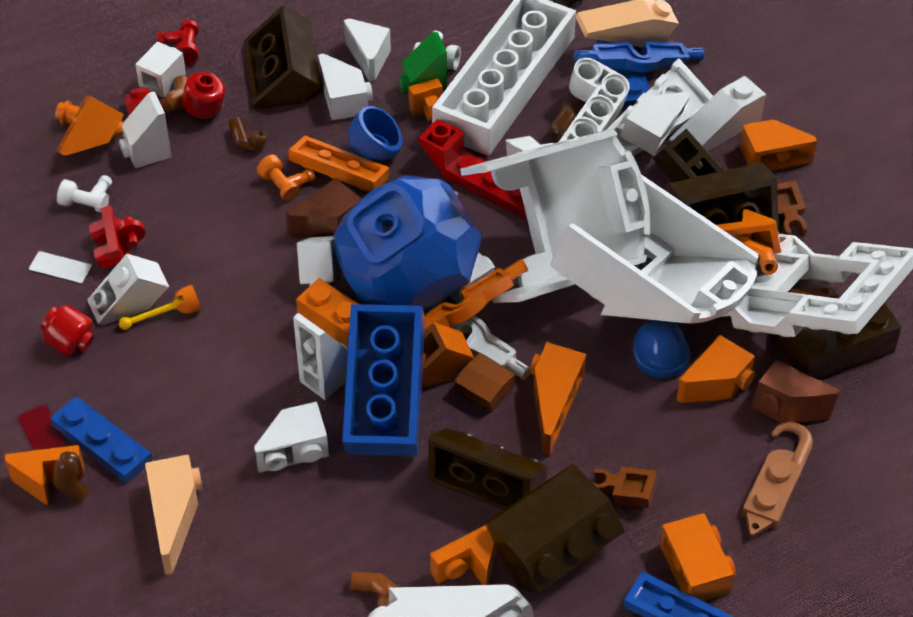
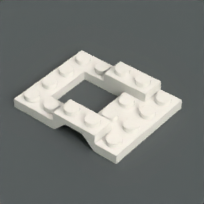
(776, 311)

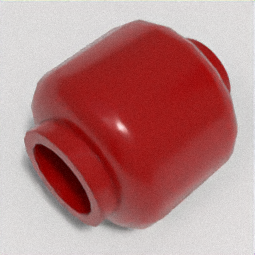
(203, 95)
(67, 330)

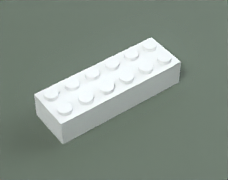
(505, 71)

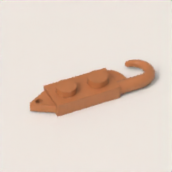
(776, 481)

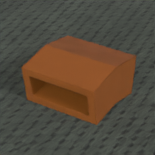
(484, 382)

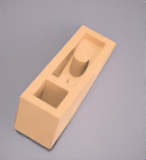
(629, 22)
(174, 503)

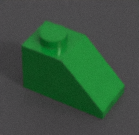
(424, 64)

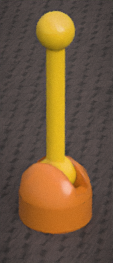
(184, 301)

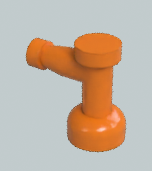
(271, 169)

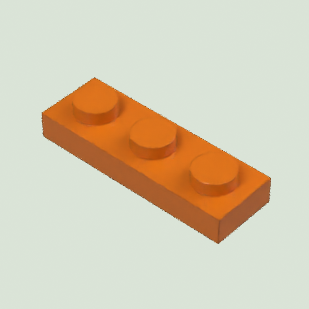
(338, 163)

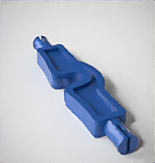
(653, 55)

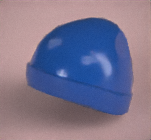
(374, 135)
(661, 349)

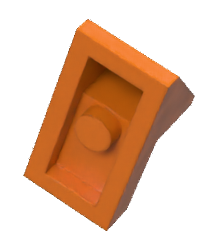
(755, 228)
(36, 468)
(470, 551)

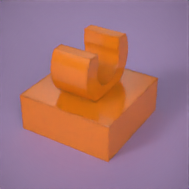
(424, 96)

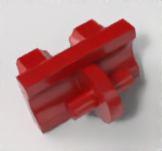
(119, 237)

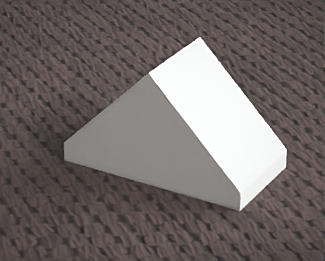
(368, 45)

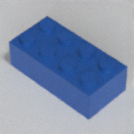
(384, 380)

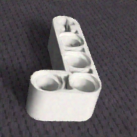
(597, 96)

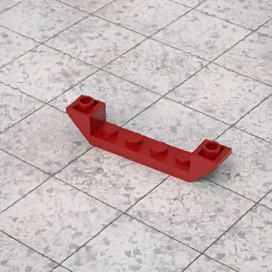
(446, 150)

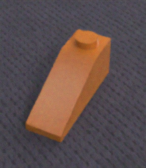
(556, 382)

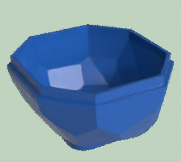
(421, 257)

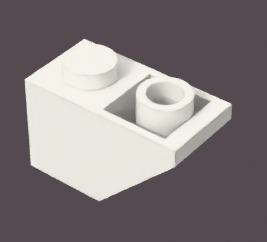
(128, 290)
(292, 438)

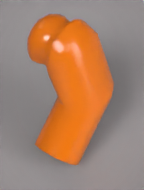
(765, 257)

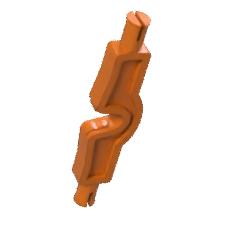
(476, 296)

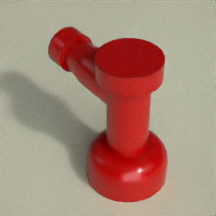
(185, 37)

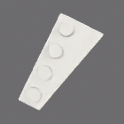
(676, 80)

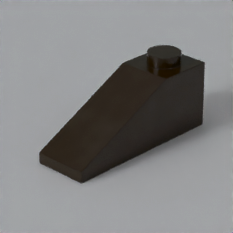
(686, 158)

